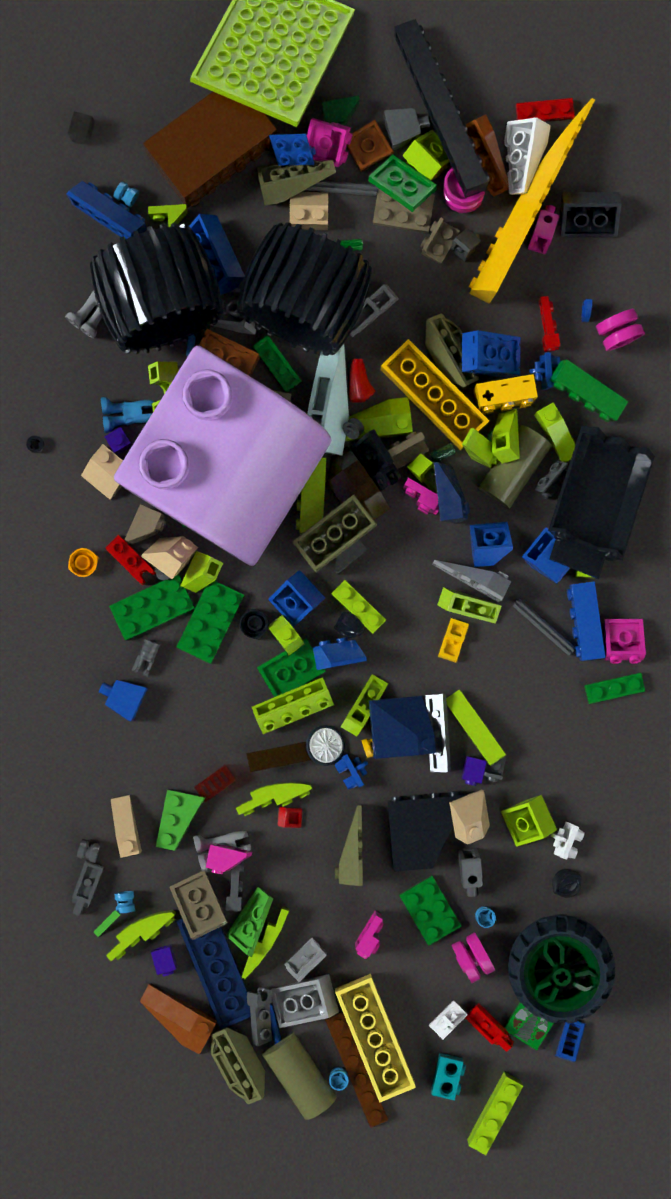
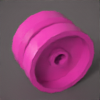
(455, 198)
(620, 329)
(472, 958)

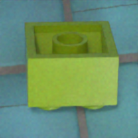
(427, 155)
(529, 821)

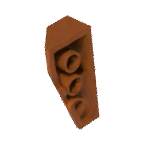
(487, 147)
(182, 1020)

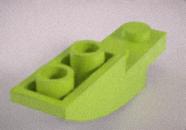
(280, 792)
(145, 927)

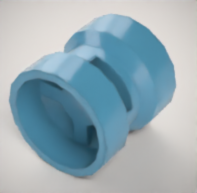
(126, 194)
(127, 904)
(485, 920)
(336, 1080)

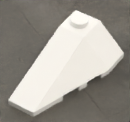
(525, 147)

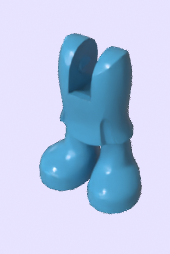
(131, 413)

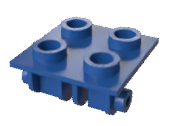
(292, 149)

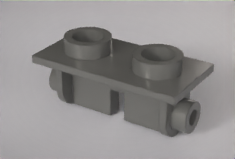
(547, 484)

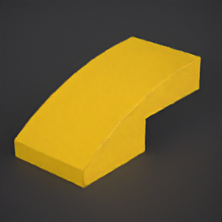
(453, 640)

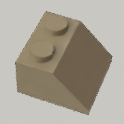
(145, 525)

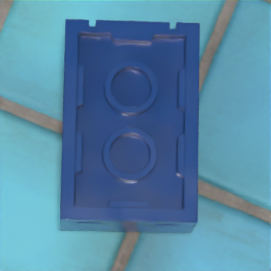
(490, 354)

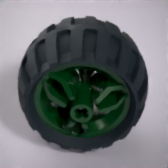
(587, 993)

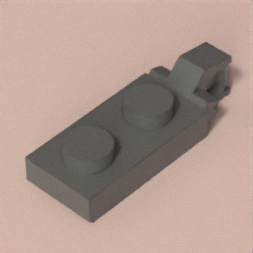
(86, 886)

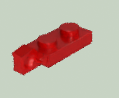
(489, 1027)

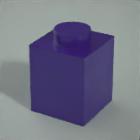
(118, 441)
(473, 770)
(164, 960)

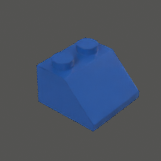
(296, 598)
(337, 654)

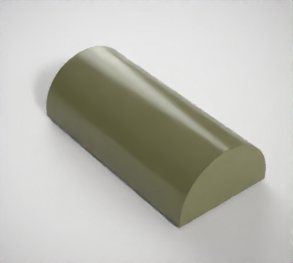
(508, 479)
(334, 533)
(300, 1077)

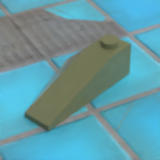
(284, 182)
(350, 863)

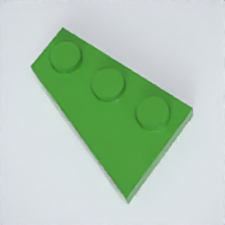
(176, 817)
(250, 922)

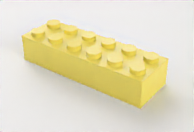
(375, 1038)

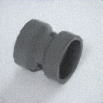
(89, 850)

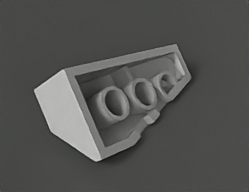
(487, 582)

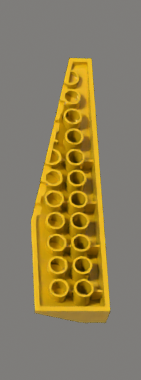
(524, 213)

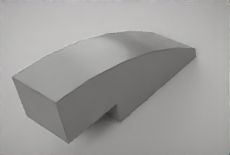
(374, 307)

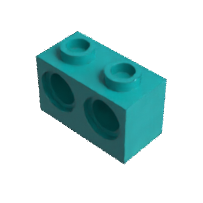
(442, 1076)

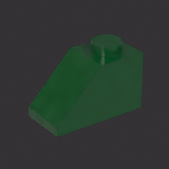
(340, 110)

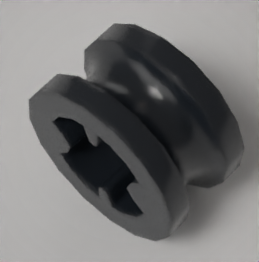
(29, 444)

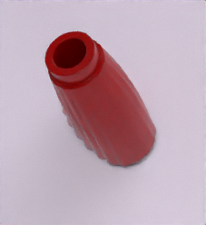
(359, 386)

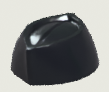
(254, 624)
(349, 625)
(566, 883)

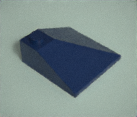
(451, 499)
(401, 727)

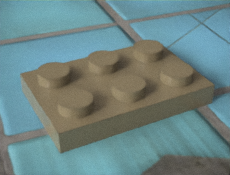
(394, 215)
(198, 905)

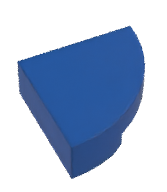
(586, 310)

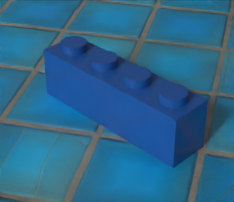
(586, 621)

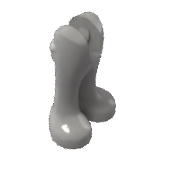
(79, 317)
(203, 844)

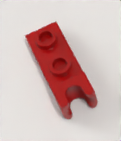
(550, 340)
(129, 559)

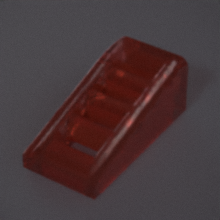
(228, 774)

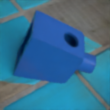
(123, 697)

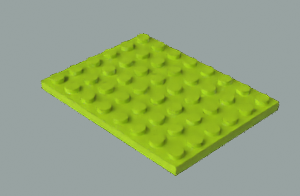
(273, 53)

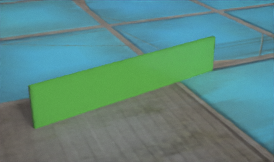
(106, 923)

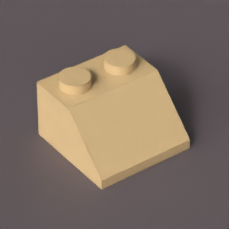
(309, 210)
(101, 471)
(170, 554)

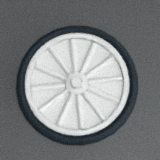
(325, 745)

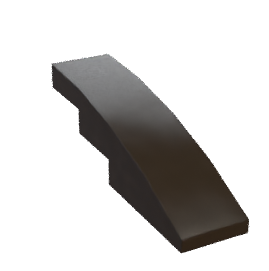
(277, 756)

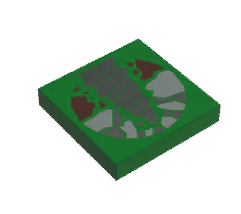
(528, 1027)

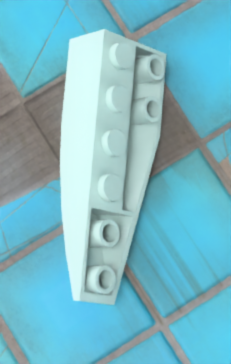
(330, 398)

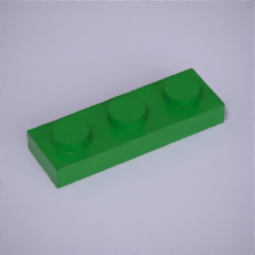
(277, 364)
(614, 688)

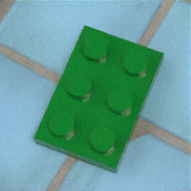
(402, 183)
(290, 671)
(430, 910)

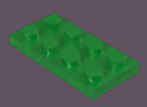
(151, 607)
(210, 621)

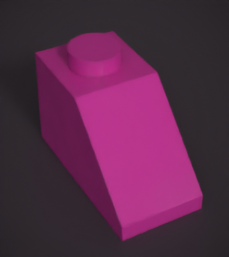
(224, 857)

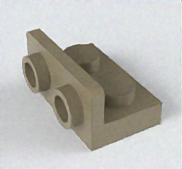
(440, 241)

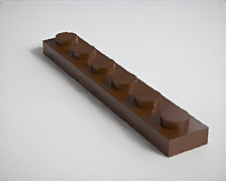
(356, 1069)

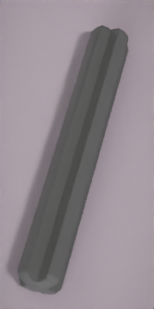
(344, 188)
(544, 627)

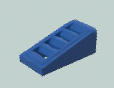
(572, 1058)

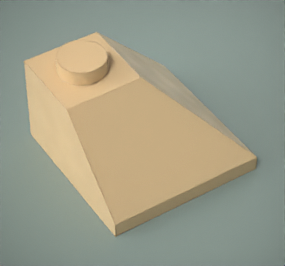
(470, 817)

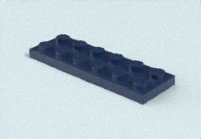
(218, 975)

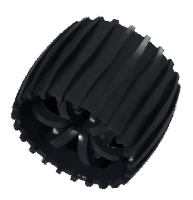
(156, 288)
(304, 288)

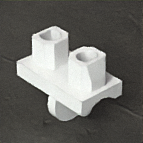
(565, 839)
(448, 1019)

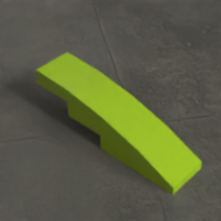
(475, 728)
(263, 946)

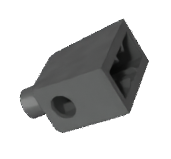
(403, 126)
(470, 870)

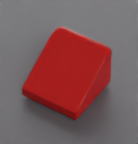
(290, 817)

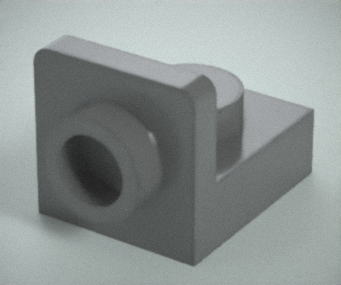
(495, 771)

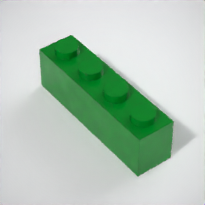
(588, 390)

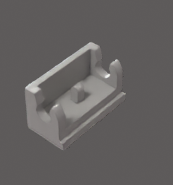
(305, 959)

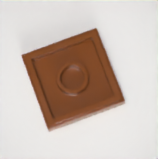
(369, 146)

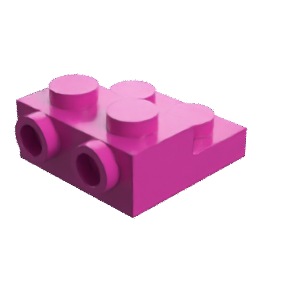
(329, 141)
(427, 499)
(624, 640)
(368, 940)

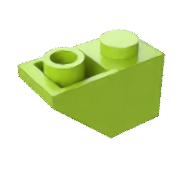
(201, 572)

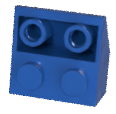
(539, 554)

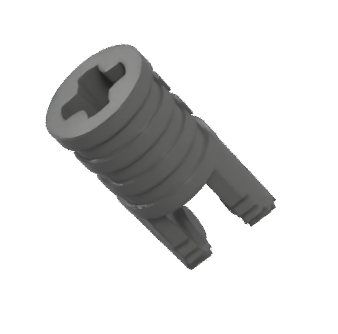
(148, 653)

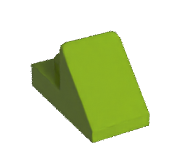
(174, 213)

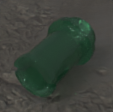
(442, 453)

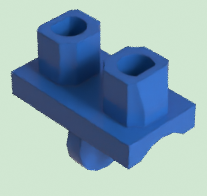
(543, 370)
(354, 780)

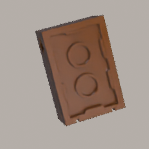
(230, 351)

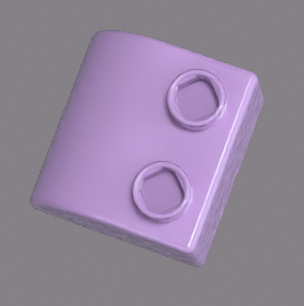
(224, 455)

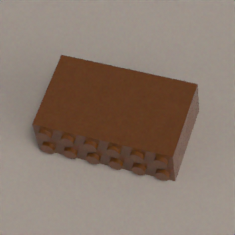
(209, 145)

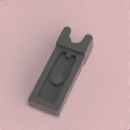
(234, 900)
(260, 1015)

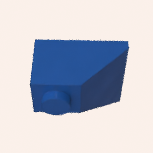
(490, 543)

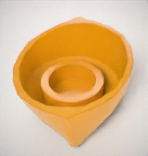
(83, 562)

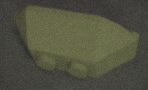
(445, 347)
(238, 1064)

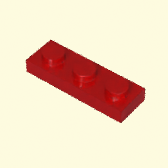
(546, 110)

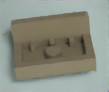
(408, 450)

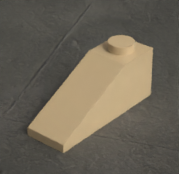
(125, 826)

